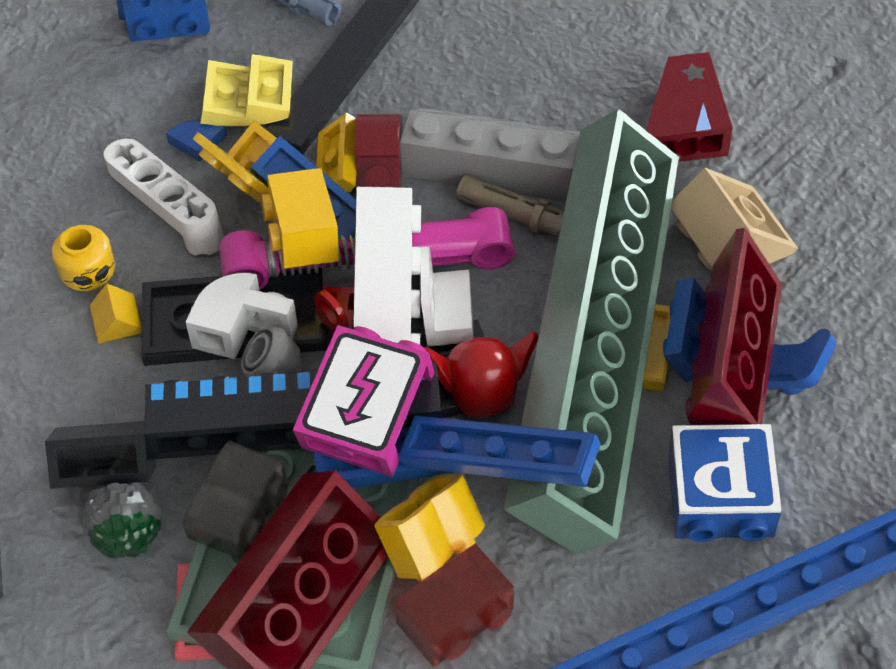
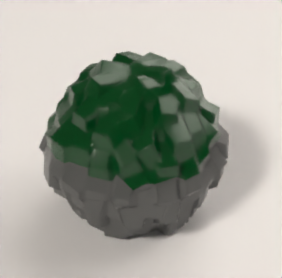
(122, 519)

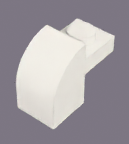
(233, 307)

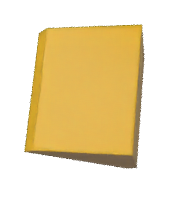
(115, 314)

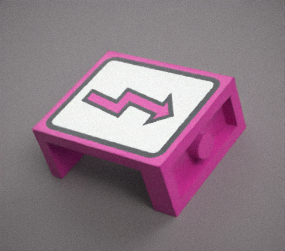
(362, 398)

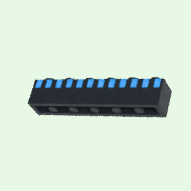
(250, 411)

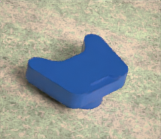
(801, 364)

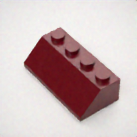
(735, 337)
(294, 579)

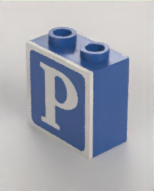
(724, 482)

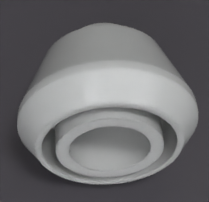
(271, 352)

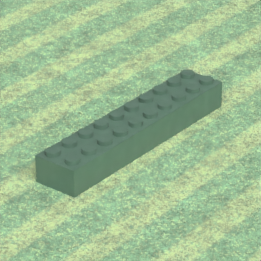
(598, 325)

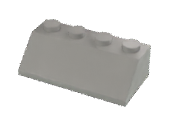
(496, 151)

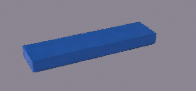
(500, 450)

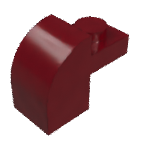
(378, 150)

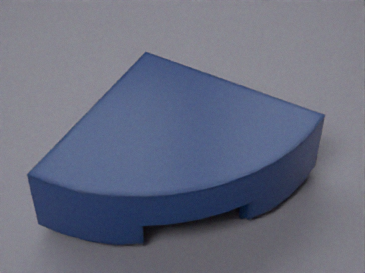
(182, 136)

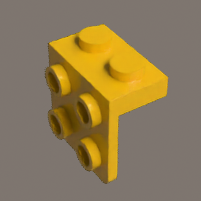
(240, 158)

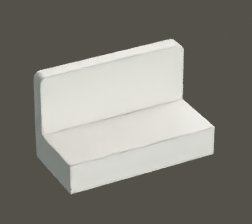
(445, 303)

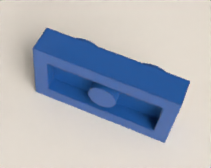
(683, 338)

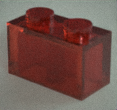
(455, 606)

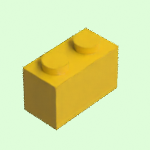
(301, 218)

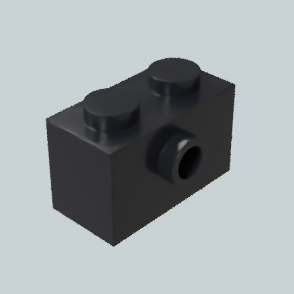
(98, 455)

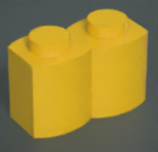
(430, 526)

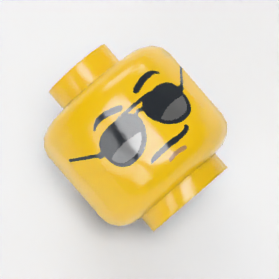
(83, 257)

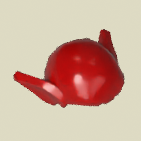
(484, 373)

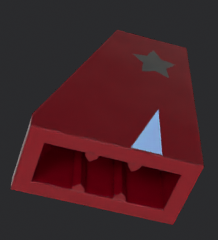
(691, 109)

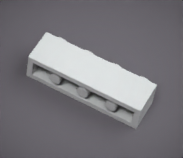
(386, 262)

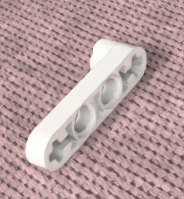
(202, 230)

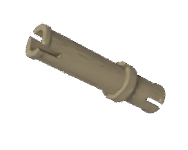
(537, 215)

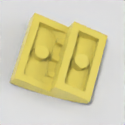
(244, 94)

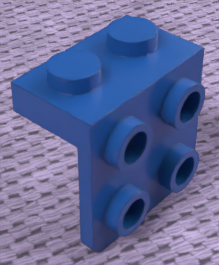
(163, 18)

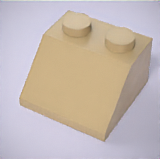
(717, 206)

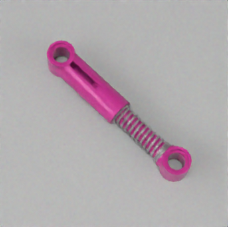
(479, 239)

